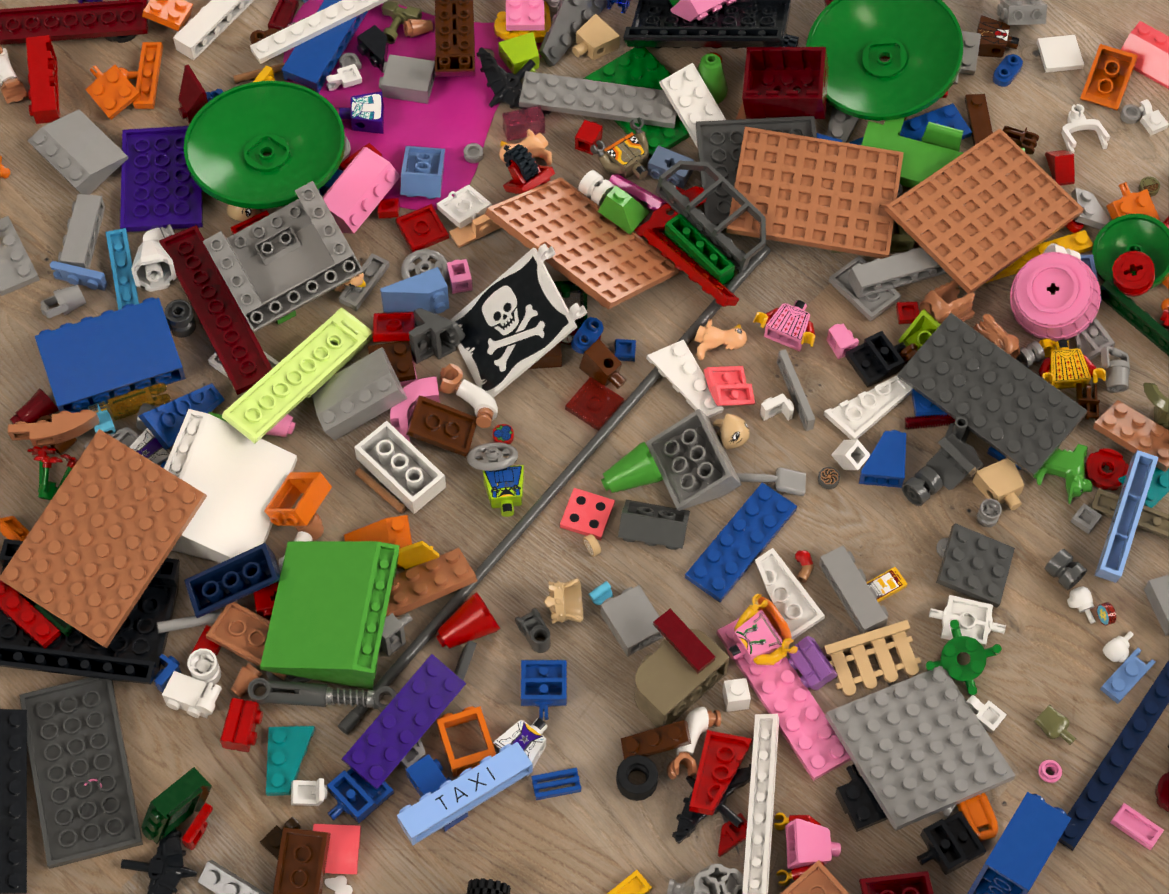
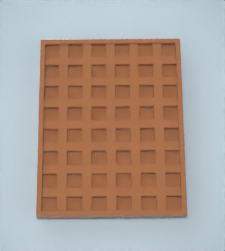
(817, 192)
(984, 210)
(586, 244)
(102, 538)

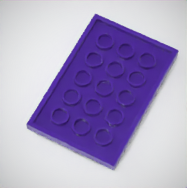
(157, 181)

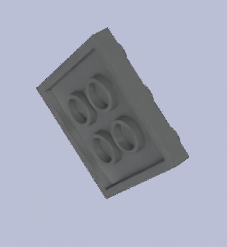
(975, 565)

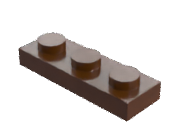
(657, 740)

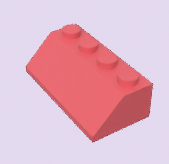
(1151, 52)

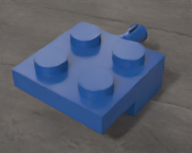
(543, 684)
(356, 795)

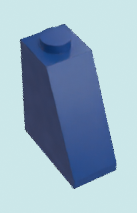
(886, 461)

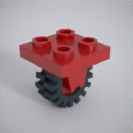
(524, 171)

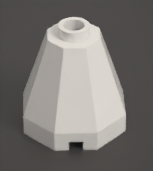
(152, 267)

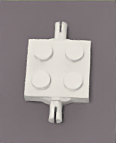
(973, 618)

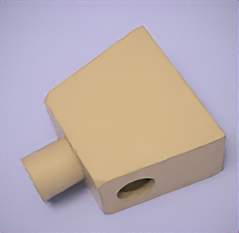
(596, 39)
(1000, 482)

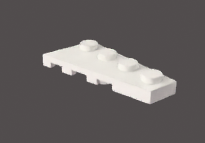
(684, 373)
(869, 407)
(788, 594)

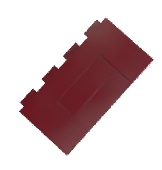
(785, 69)

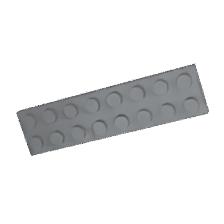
(597, 99)

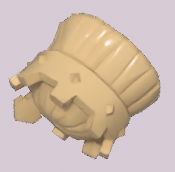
(565, 601)

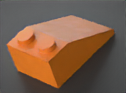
(1109, 77)
(388, 530)

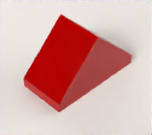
(1061, 166)

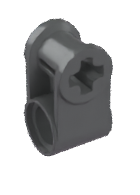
(532, 627)

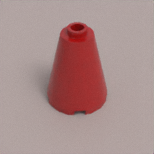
(468, 623)

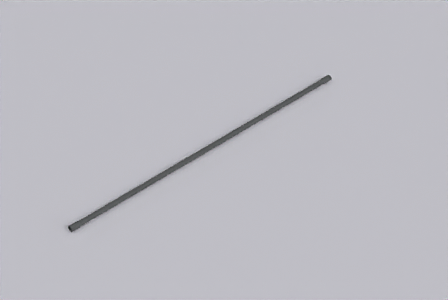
(356, 714)

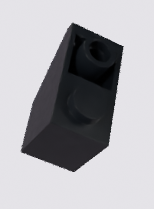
(374, 46)

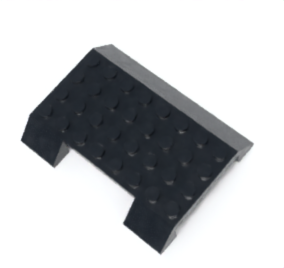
(734, 26)
(130, 655)

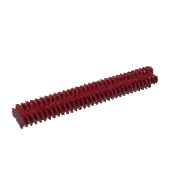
(928, 420)

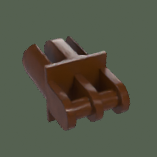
(1023, 139)
(1088, 400)

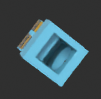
(105, 420)

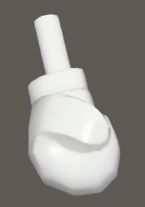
(1082, 600)
(1117, 648)

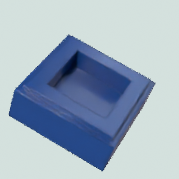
(625, 349)

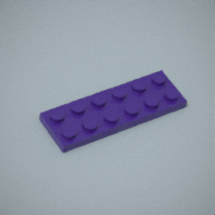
(403, 721)

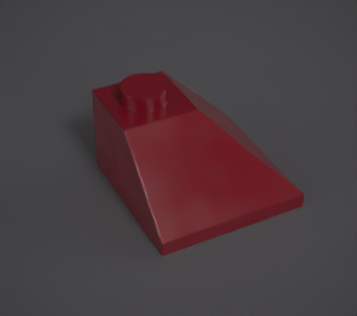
(191, 96)

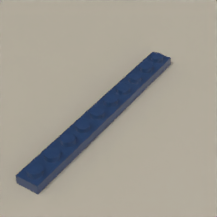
(1117, 760)

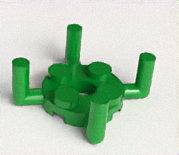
(968, 645)

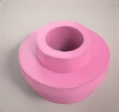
(1052, 765)

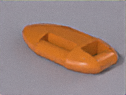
(775, 619)
(980, 815)

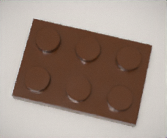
(442, 426)
(301, 862)

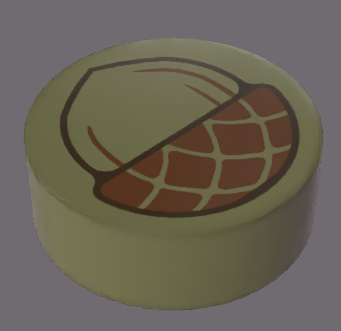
(1150, 184)

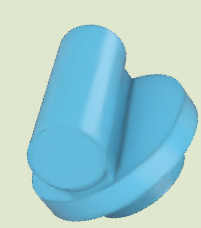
(601, 593)

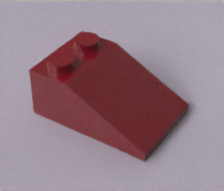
(898, 884)

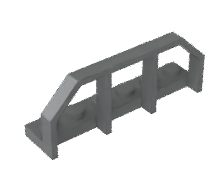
(696, 217)

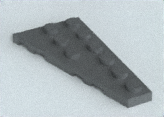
(566, 22)

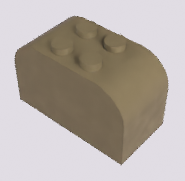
(670, 686)

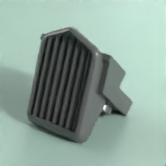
(433, 336)
(955, 461)

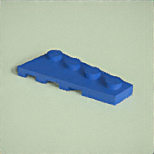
(168, 418)

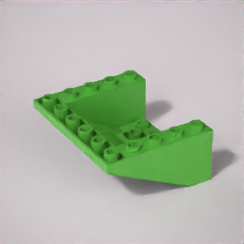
(331, 611)

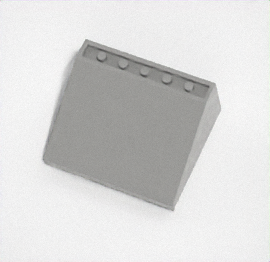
(284, 259)

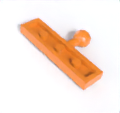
(147, 74)

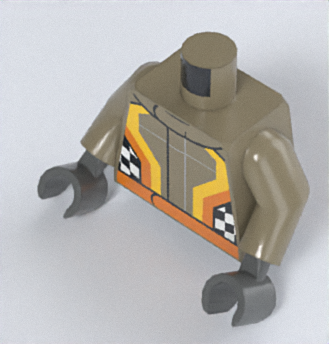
(626, 155)

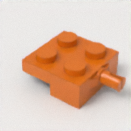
(168, 12)
(112, 91)
(1132, 204)

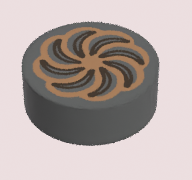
(828, 478)

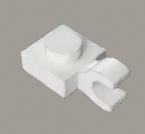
(346, 76)
(1152, 121)
(988, 714)

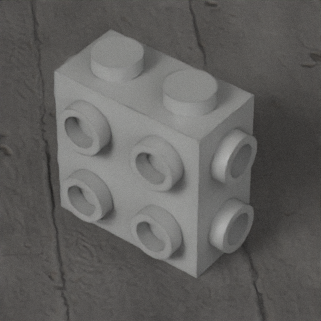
(1022, 12)

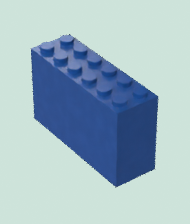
(109, 355)
(1022, 848)

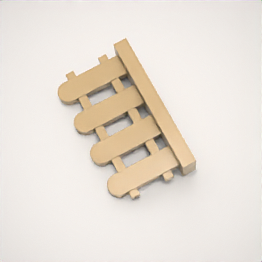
(880, 648)

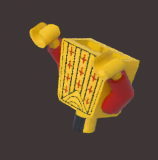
(1068, 367)

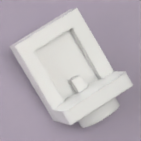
(775, 405)
(308, 792)

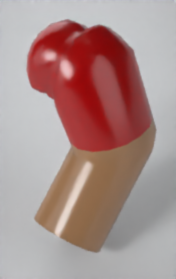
(805, 559)

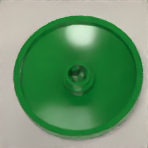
(1132, 233)

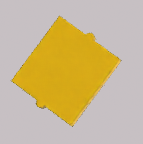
(416, 554)

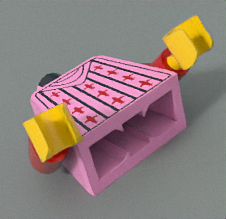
(788, 325)
(805, 844)

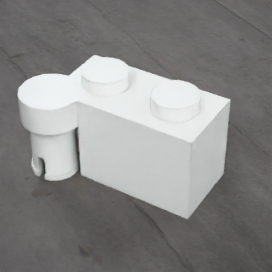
(191, 695)

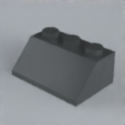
(653, 524)

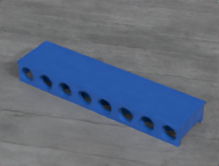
(311, 59)

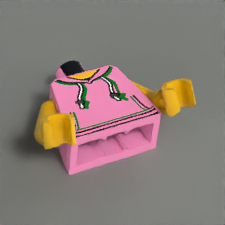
(757, 638)

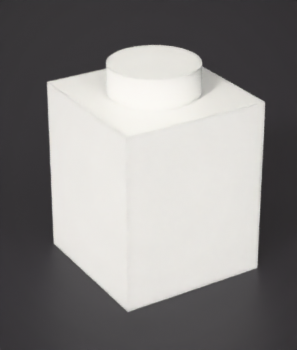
(851, 454)
(736, 694)

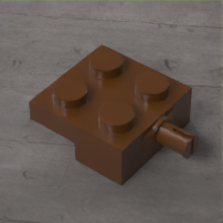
(400, 358)

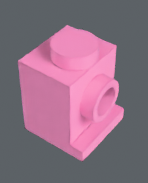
(459, 276)
(841, 340)

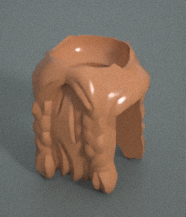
(944, 300)
(998, 335)

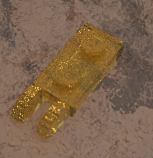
(130, 403)

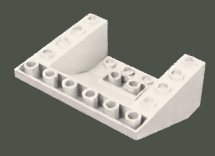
(238, 485)

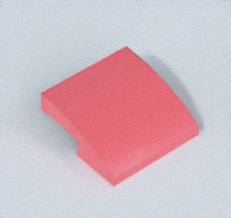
(729, 386)
(343, 847)

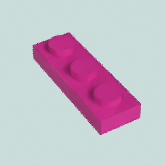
(637, 192)

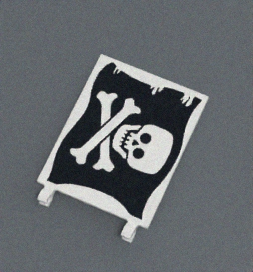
(514, 322)

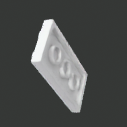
(691, 99)

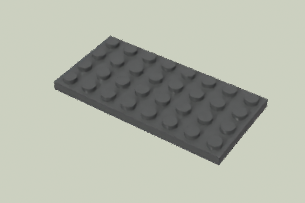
(994, 392)
(73, 739)

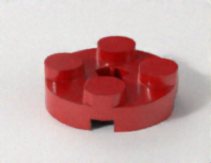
(1099, 460)

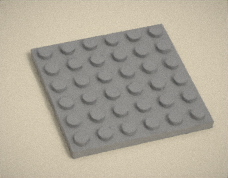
(919, 747)

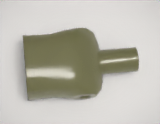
(1054, 725)

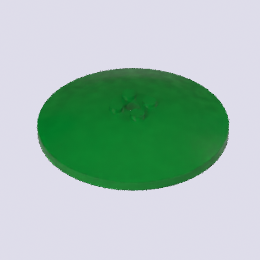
(915, 35)
(256, 118)

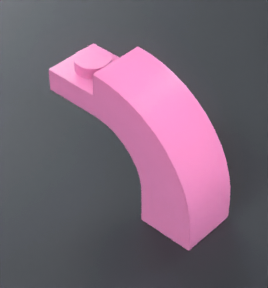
(401, 413)

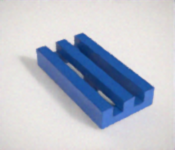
(556, 775)

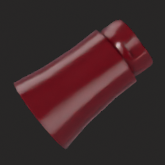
(35, 408)

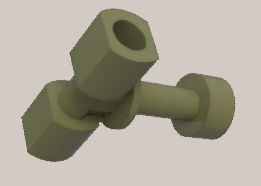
(398, 16)

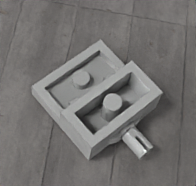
(970, 53)
(393, 633)

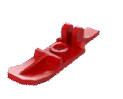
(660, 216)

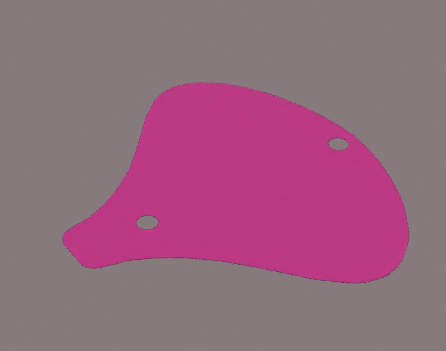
(451, 120)

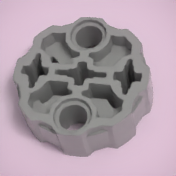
(712, 881)

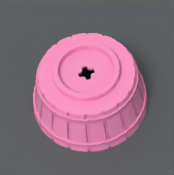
(1059, 314)

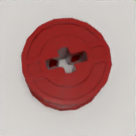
(1133, 262)

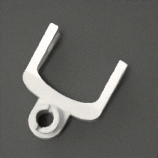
(1077, 122)

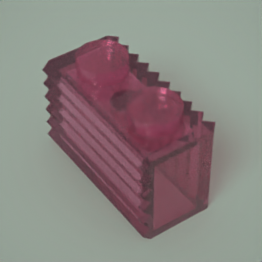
(518, 122)

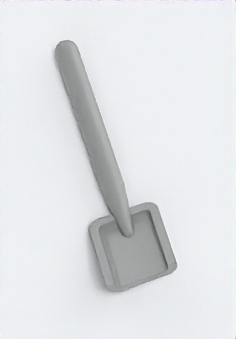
(786, 480)

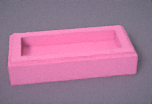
(1137, 826)

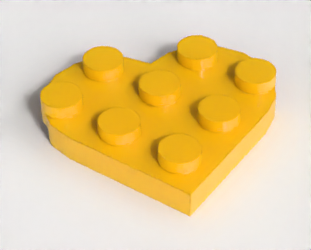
(500, 26)

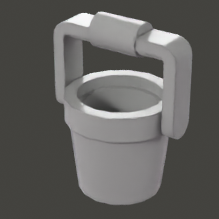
(68, 299)
(1116, 370)

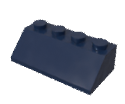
(232, 579)

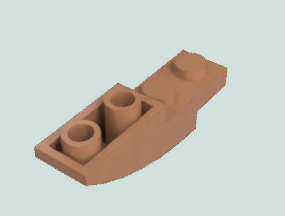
(61, 429)

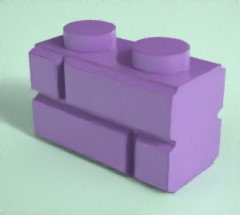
(812, 664)

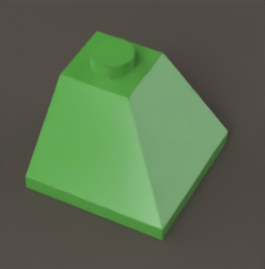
(623, 210)

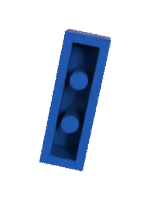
(428, 777)

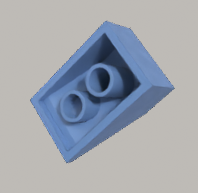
(422, 172)
(422, 291)

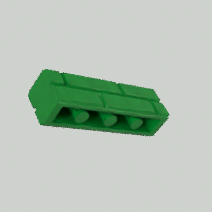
(699, 248)

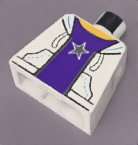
(150, 448)
(528, 738)

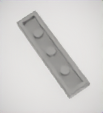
(795, 390)

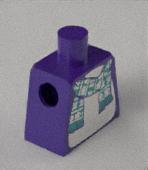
(365, 113)

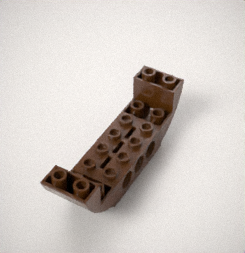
(454, 38)

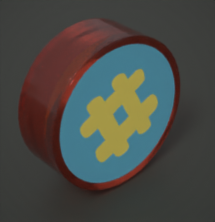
(1106, 613)

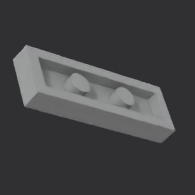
(373, 271)

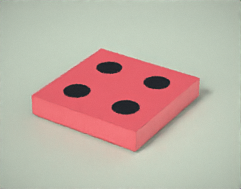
(587, 513)

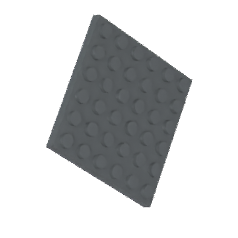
(721, 146)

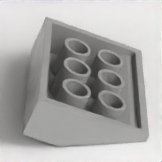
(78, 151)
(357, 394)
(693, 461)

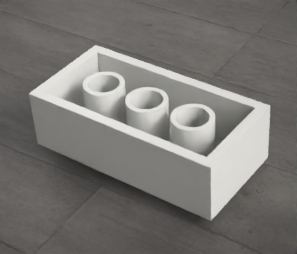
(400, 467)

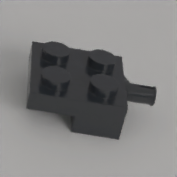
(876, 359)
(859, 802)
(951, 843)

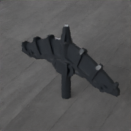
(505, 85)
(689, 820)
(165, 867)

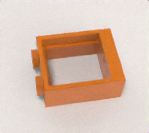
(315, 490)
(471, 761)

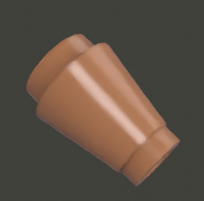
(416, 27)
(243, 679)

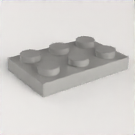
(871, 305)

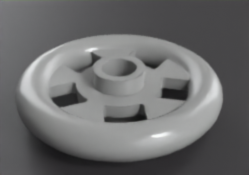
(424, 255)
(492, 456)

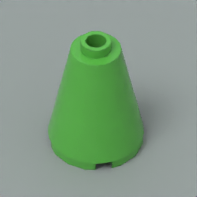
(713, 75)
(632, 471)

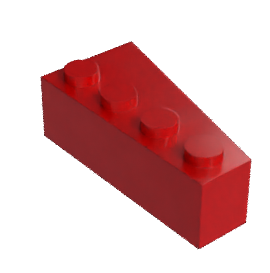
(42, 79)

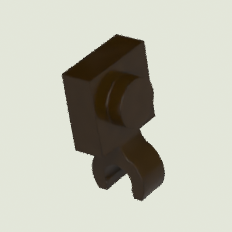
(272, 840)

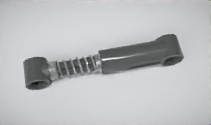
(316, 694)

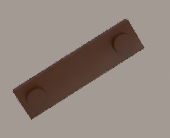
(978, 117)

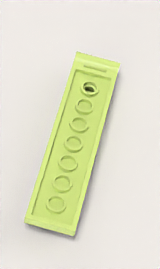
(298, 375)

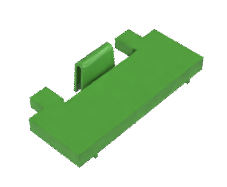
(920, 158)

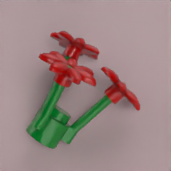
(47, 488)

